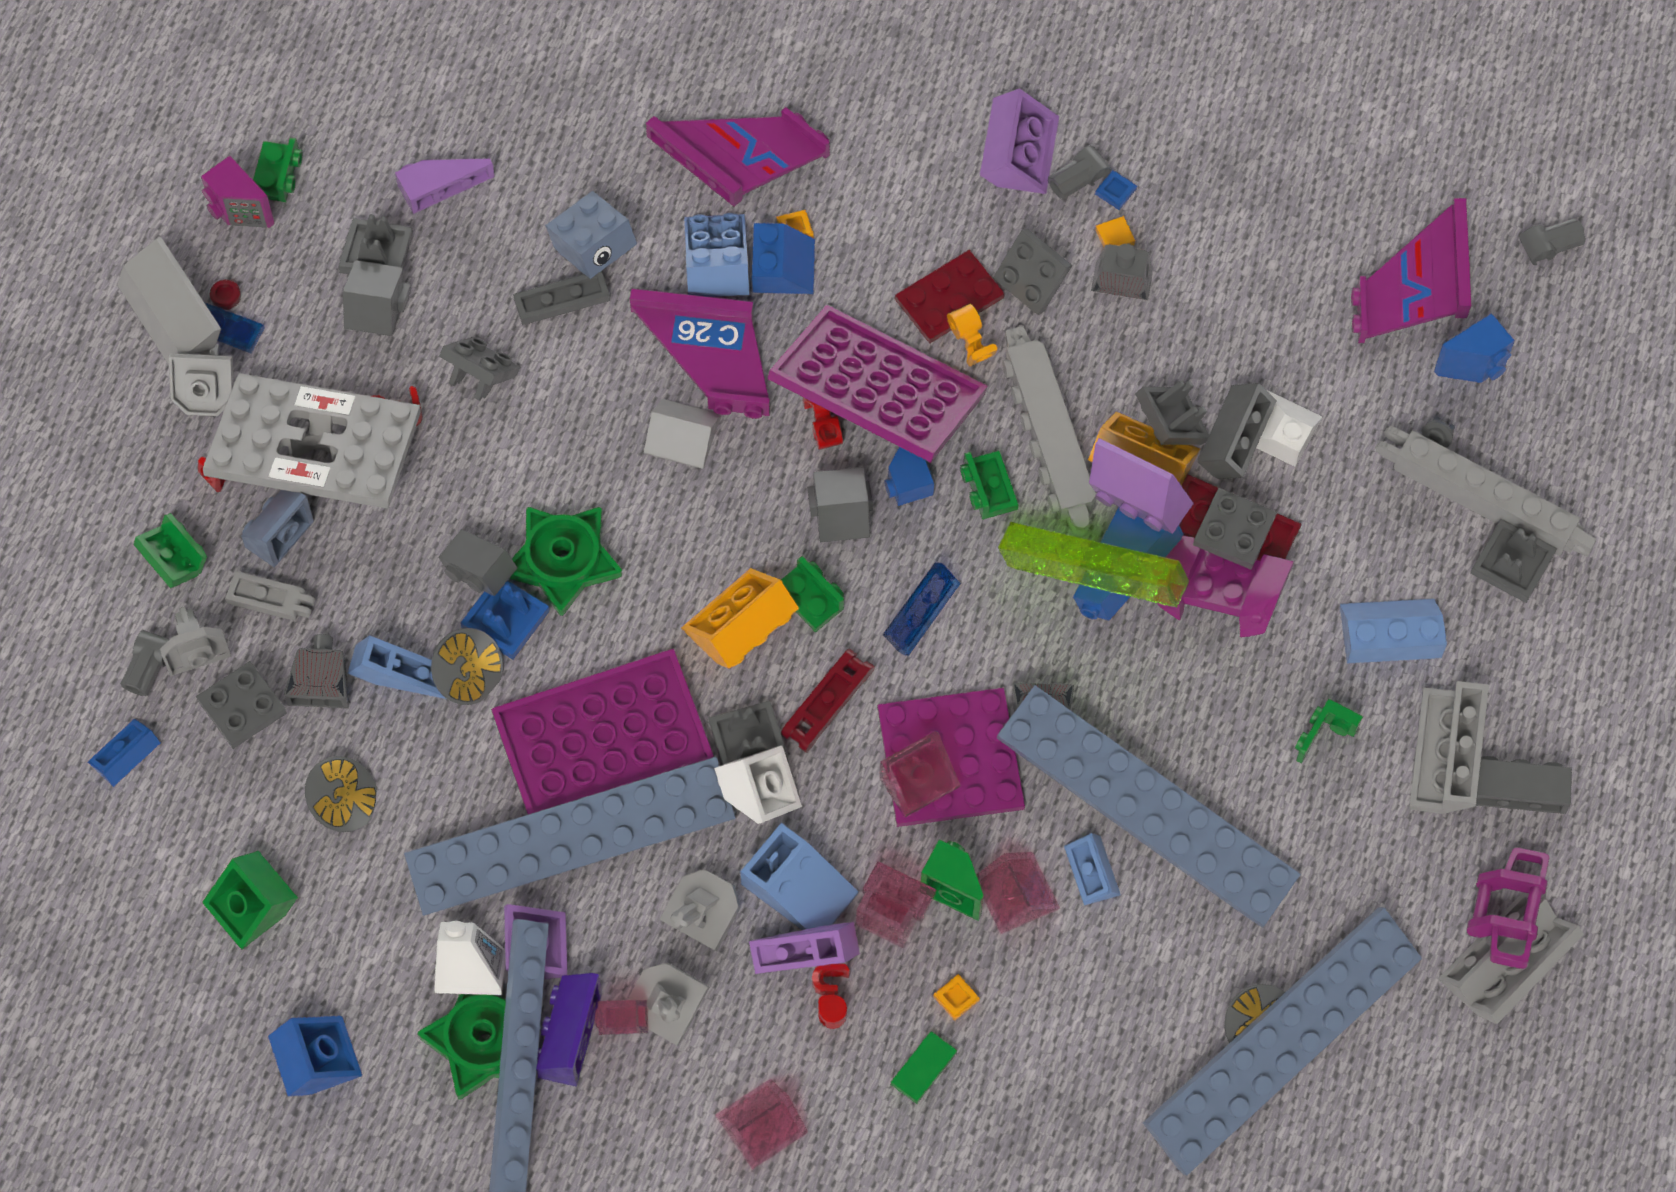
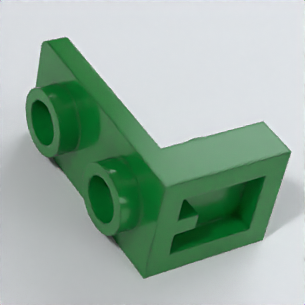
(1341, 721)

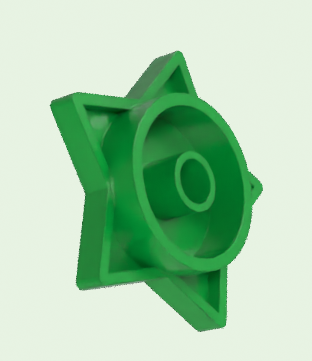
(565, 576)
(457, 1040)

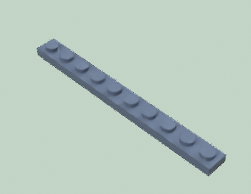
(519, 1057)

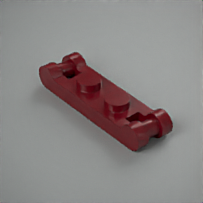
(827, 700)

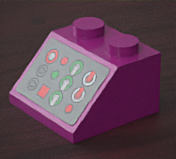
(235, 196)

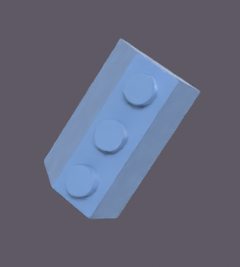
(1393, 630)

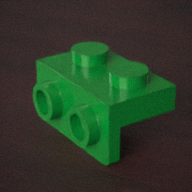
(989, 484)
(172, 552)

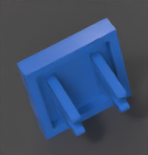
(507, 617)

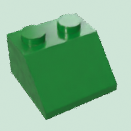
(954, 878)
(249, 898)

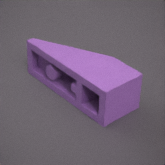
(437, 180)
(805, 948)

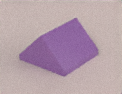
(556, 941)

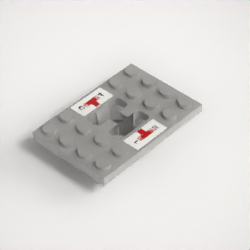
(363, 458)

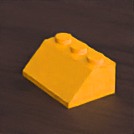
(1141, 441)
(741, 617)

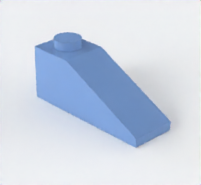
(392, 667)

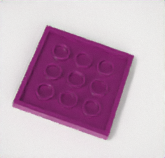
(969, 733)

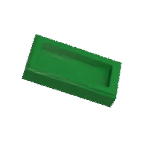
(923, 1067)

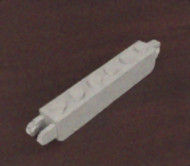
(1050, 429)
(1483, 491)

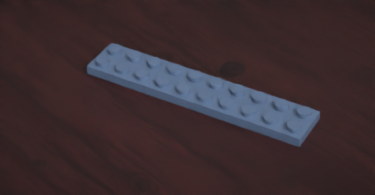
(1148, 806)
(568, 836)
(1282, 1041)

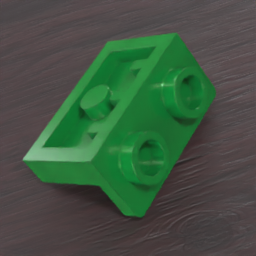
(276, 169)
(813, 594)

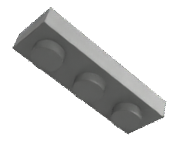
(561, 298)

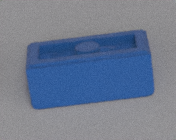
(124, 752)

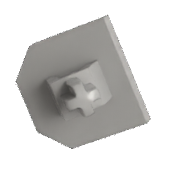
(201, 382)
(193, 645)
(703, 908)
(671, 999)

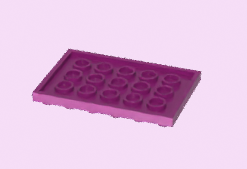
(877, 383)
(602, 732)

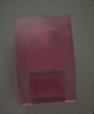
(622, 1017)

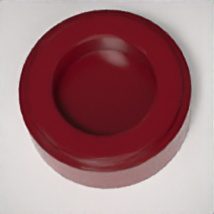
(225, 294)

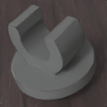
(1439, 432)

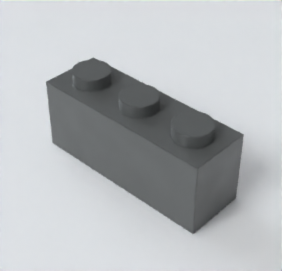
(1237, 431)
(1524, 785)

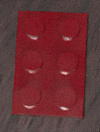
(947, 290)

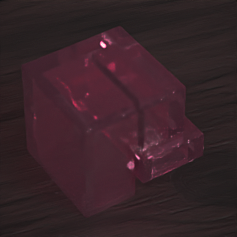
(892, 904)

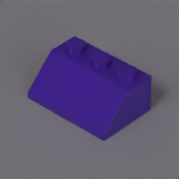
(568, 1028)

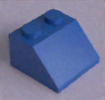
(782, 260)
(1476, 352)
(314, 1054)

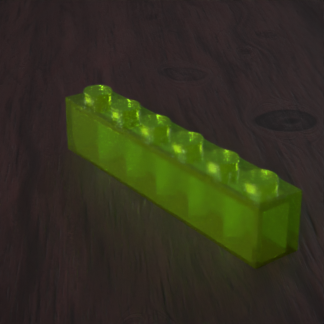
(1094, 564)

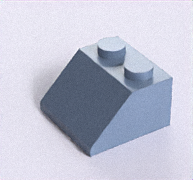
(278, 526)

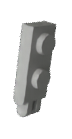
(268, 596)

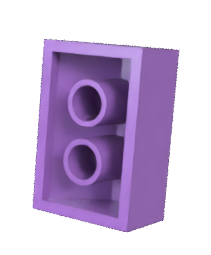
(1019, 143)
(1138, 487)

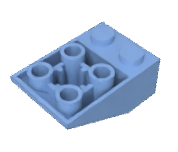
(716, 255)
(797, 881)

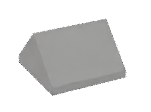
(681, 433)

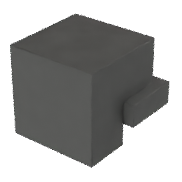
(374, 298)
(841, 504)

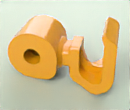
(965, 325)

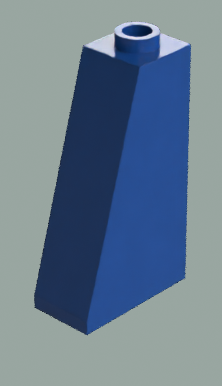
(1131, 535)

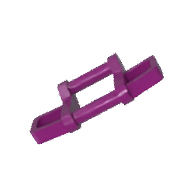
(1492, 925)

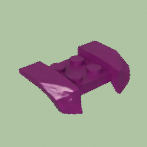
(1230, 587)

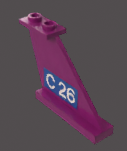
(712, 344)

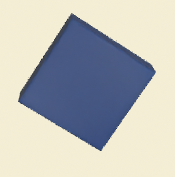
(1116, 190)

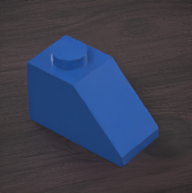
(908, 478)

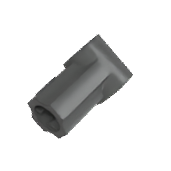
(1083, 170)
(1545, 243)
(145, 663)

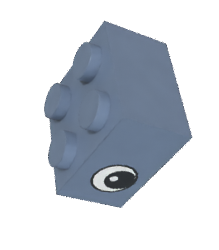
(591, 234)

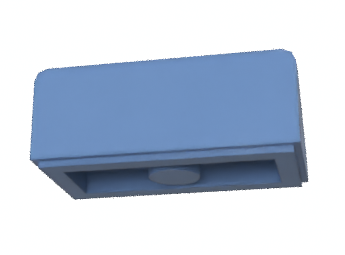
(1092, 869)

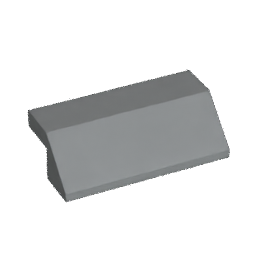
(167, 302)
(1449, 748)
(1494, 988)

